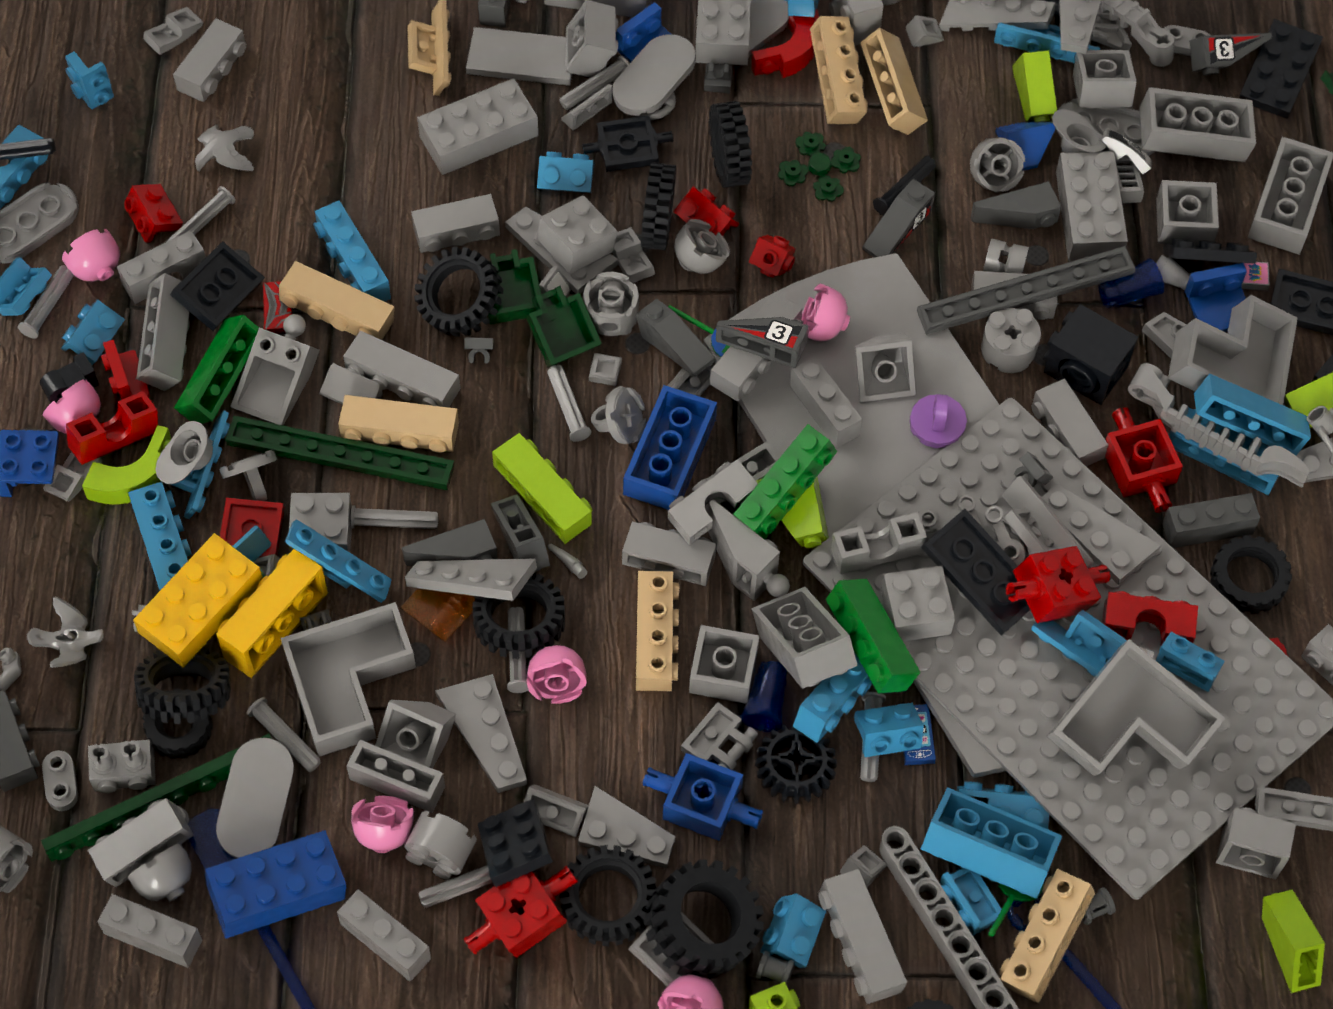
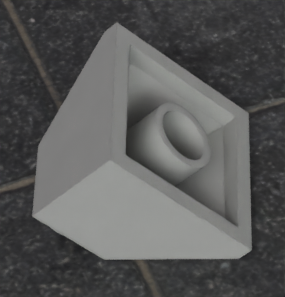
(885, 368)
(415, 730)

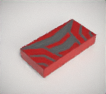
(274, 310)

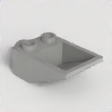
(270, 378)
(746, 555)

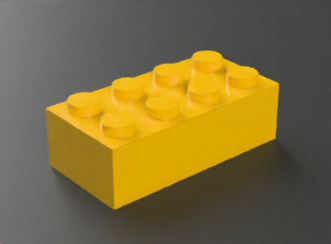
(198, 600)
(271, 612)

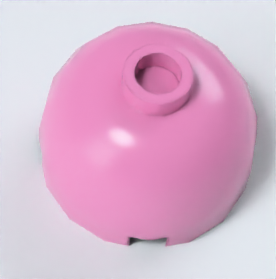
(93, 256)
(825, 314)
(76, 402)
(556, 674)
(382, 823)
(691, 993)

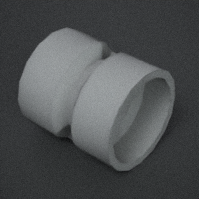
(1015, 261)

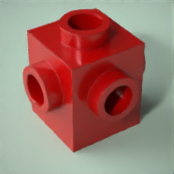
(773, 255)

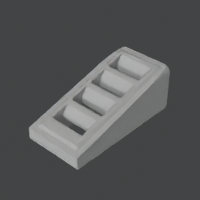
(1129, 194)

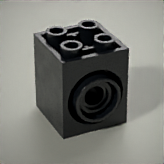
(1089, 353)

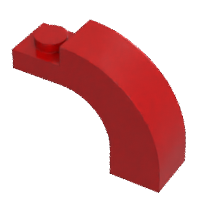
(790, 56)

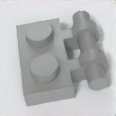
(713, 733)

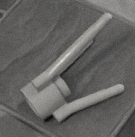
(1322, 422)

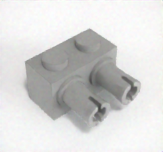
(121, 765)

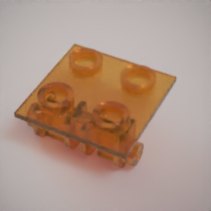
(439, 610)

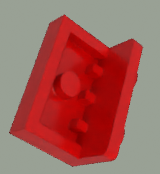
(701, 206)
(151, 210)
(124, 370)

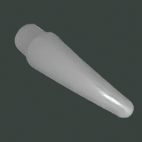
(572, 563)

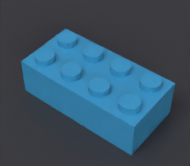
(991, 842)

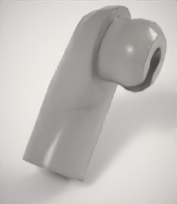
(11, 668)

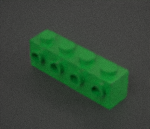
(218, 370)
(786, 481)
(873, 636)

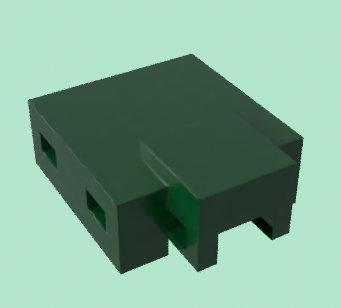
(519, 287)
(561, 326)

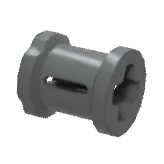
(1100, 905)
(775, 968)

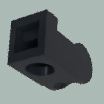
(58, 381)

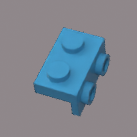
(89, 83)
(565, 173)
(19, 286)
(96, 326)
(1189, 661)
(889, 729)
(971, 899)
(793, 929)

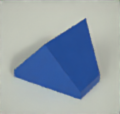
(1031, 137)

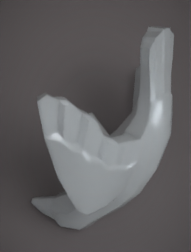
(221, 146)
(71, 637)

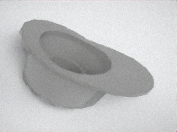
(1077, 133)
(186, 451)

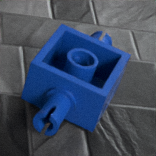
(685, 792)

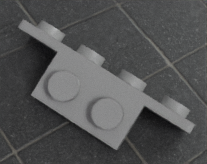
(1036, 522)

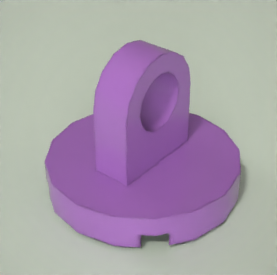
(937, 420)

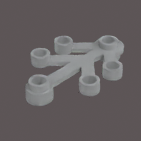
(998, 525)

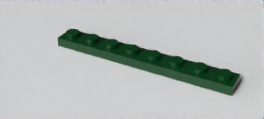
(340, 452)
(177, 790)

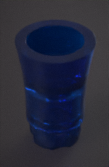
(1143, 283)
(766, 698)

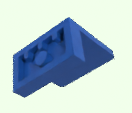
(640, 31)
(1215, 293)
(26, 458)

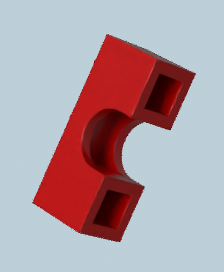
(133, 421)
(1124, 611)

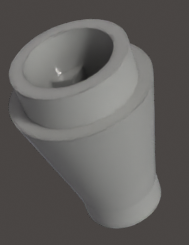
(1172, 272)

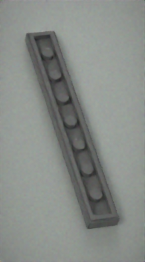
(1025, 289)

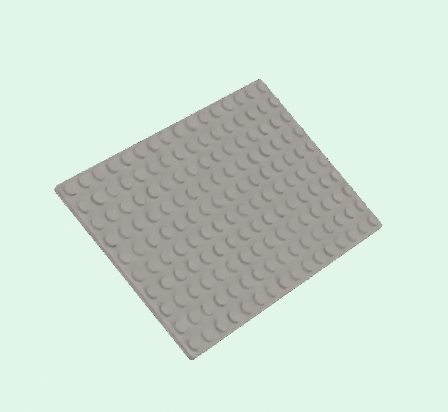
(1015, 687)

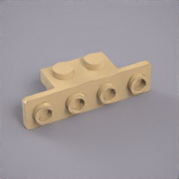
(429, 47)

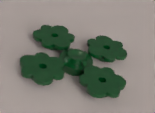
(819, 164)

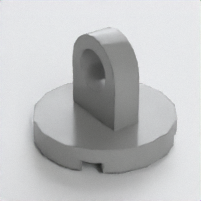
(621, 416)
(251, 473)

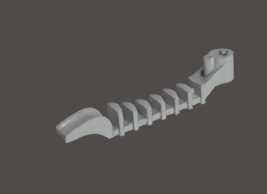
(1152, 38)
(1150, 387)

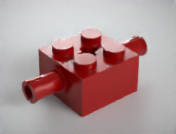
(1142, 458)
(1057, 584)
(525, 930)

